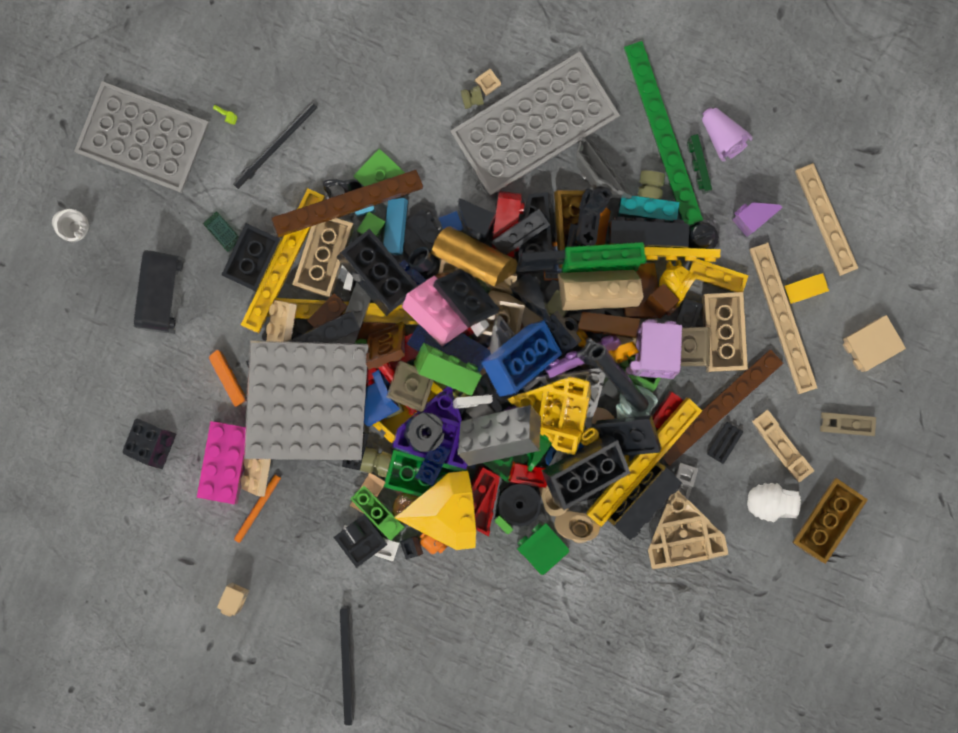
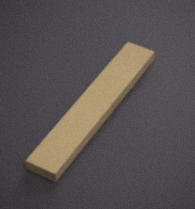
(826, 219)

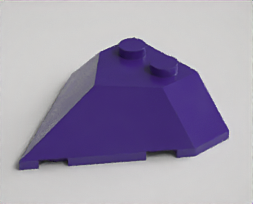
(450, 417)

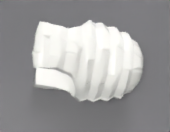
(773, 502)

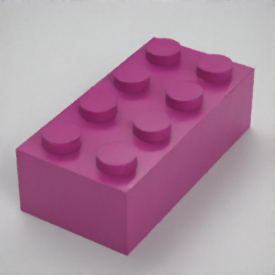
(223, 463)

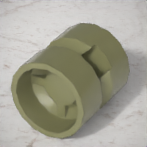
(651, 184)
(376, 462)

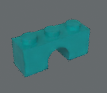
(648, 208)

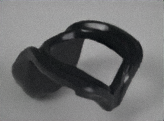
(347, 185)

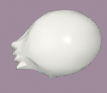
(70, 225)

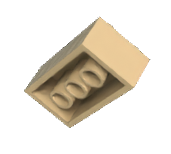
(318, 264)
(726, 321)

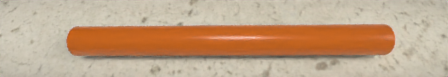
(257, 508)

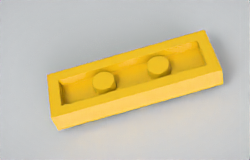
(718, 276)

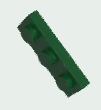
(699, 165)

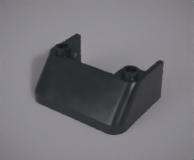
(156, 291)

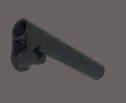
(599, 357)

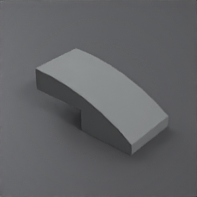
(687, 476)

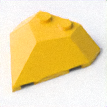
(562, 410)
(445, 512)

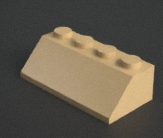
(600, 289)

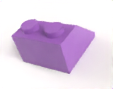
(753, 216)

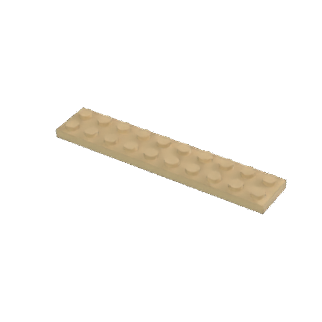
(280, 330)

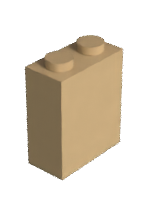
(873, 344)

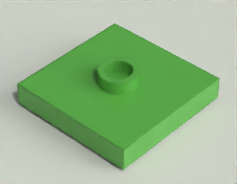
(377, 169)

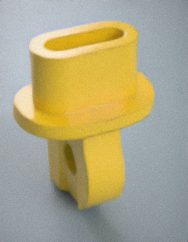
(589, 436)

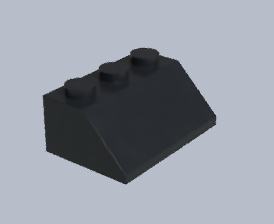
(476, 220)

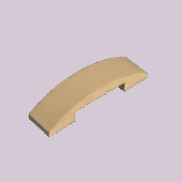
(782, 446)

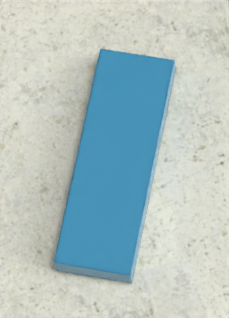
(395, 225)

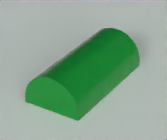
(404, 469)

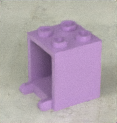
(658, 350)

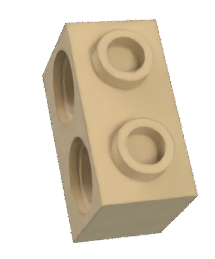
(232, 599)

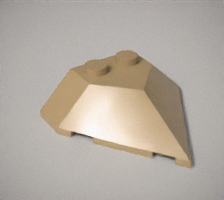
(684, 536)

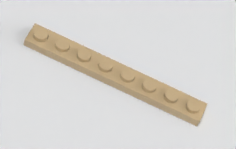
(783, 318)

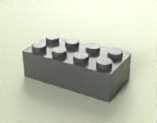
(499, 435)

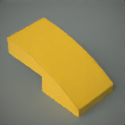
(807, 288)

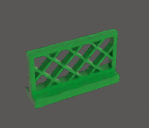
(604, 258)

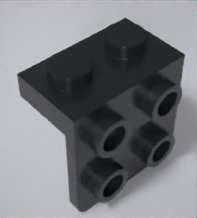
(149, 444)

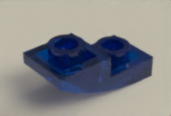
(432, 464)

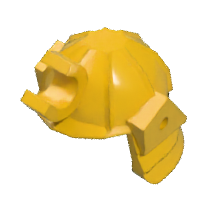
(677, 280)

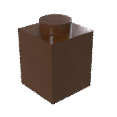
(662, 301)

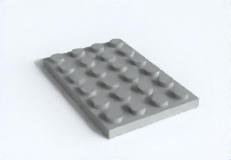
(141, 137)

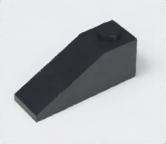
(529, 291)

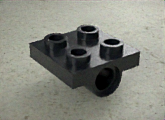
(563, 332)
(360, 540)

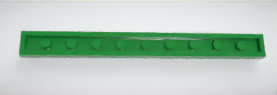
(663, 133)

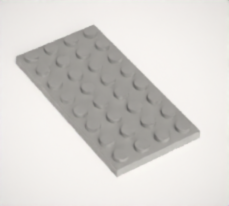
(534, 123)

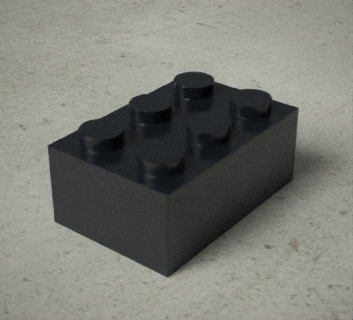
(251, 257)

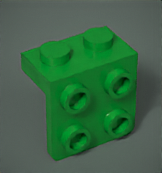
(542, 548)

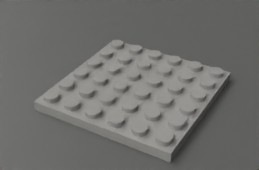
(305, 400)

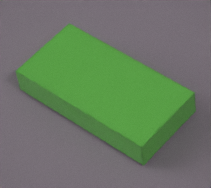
(504, 525)

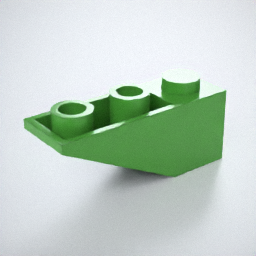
(377, 513)

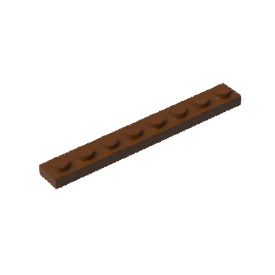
(347, 203)
(724, 404)

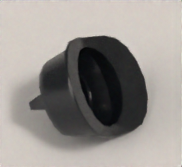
(703, 236)

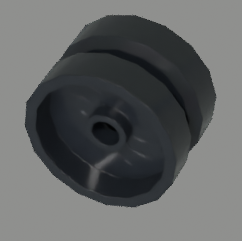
(523, 515)

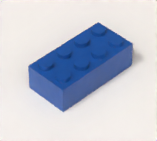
(521, 358)

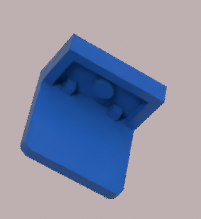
(376, 401)

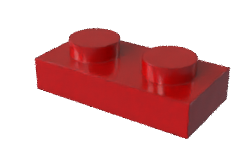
(666, 408)
(521, 475)

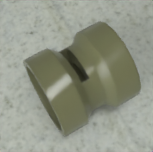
(472, 97)

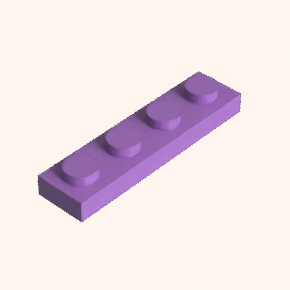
(571, 360)

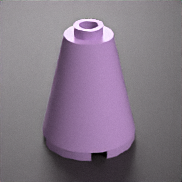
(725, 134)

